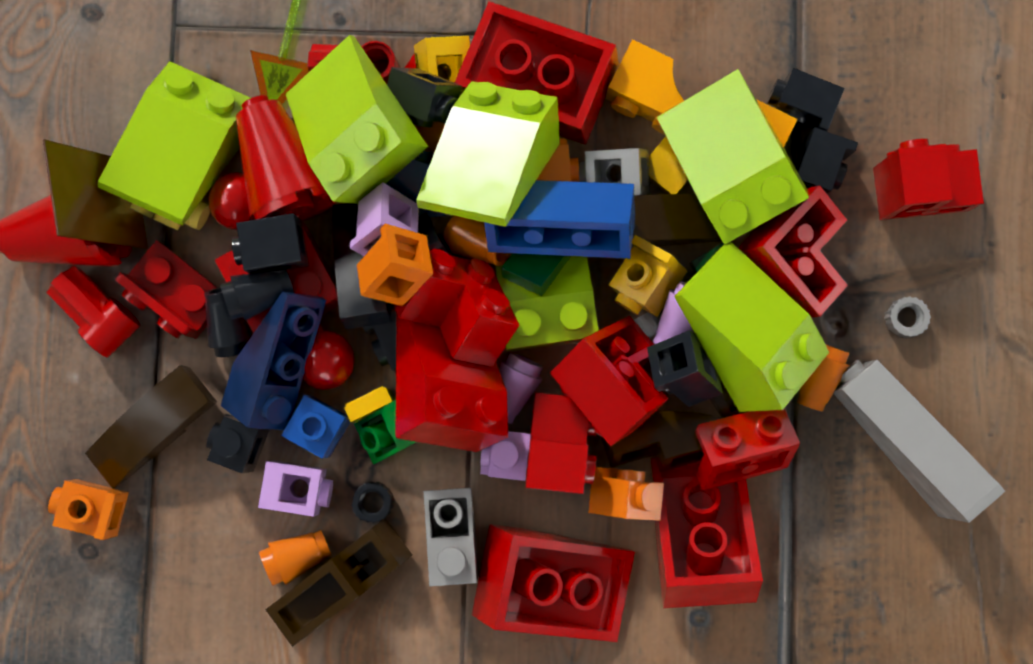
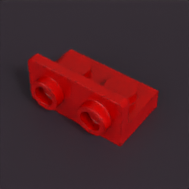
(169, 289)
(745, 446)

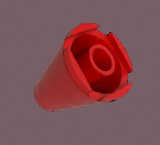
(275, 163)
(32, 237)

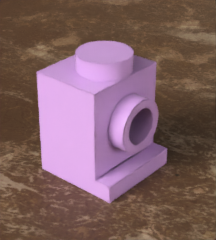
(382, 207)
(507, 458)
(278, 490)

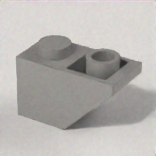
(450, 537)

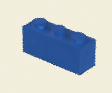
(569, 221)

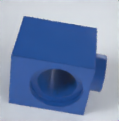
(316, 426)

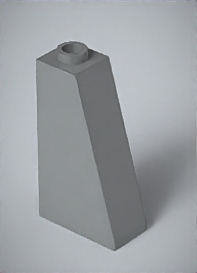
(917, 443)

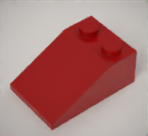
(542, 57)
(444, 397)
(705, 541)
(552, 584)

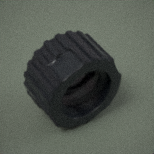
(359, 509)

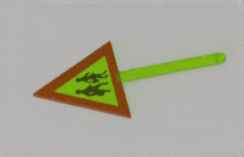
(277, 73)

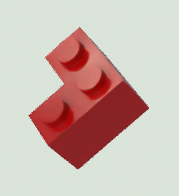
(927, 180)
(790, 251)
(466, 306)
(608, 379)
(558, 446)

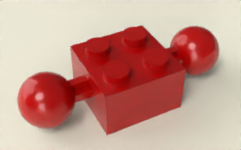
(331, 355)

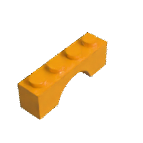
(647, 88)

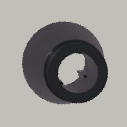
(254, 292)
(223, 333)

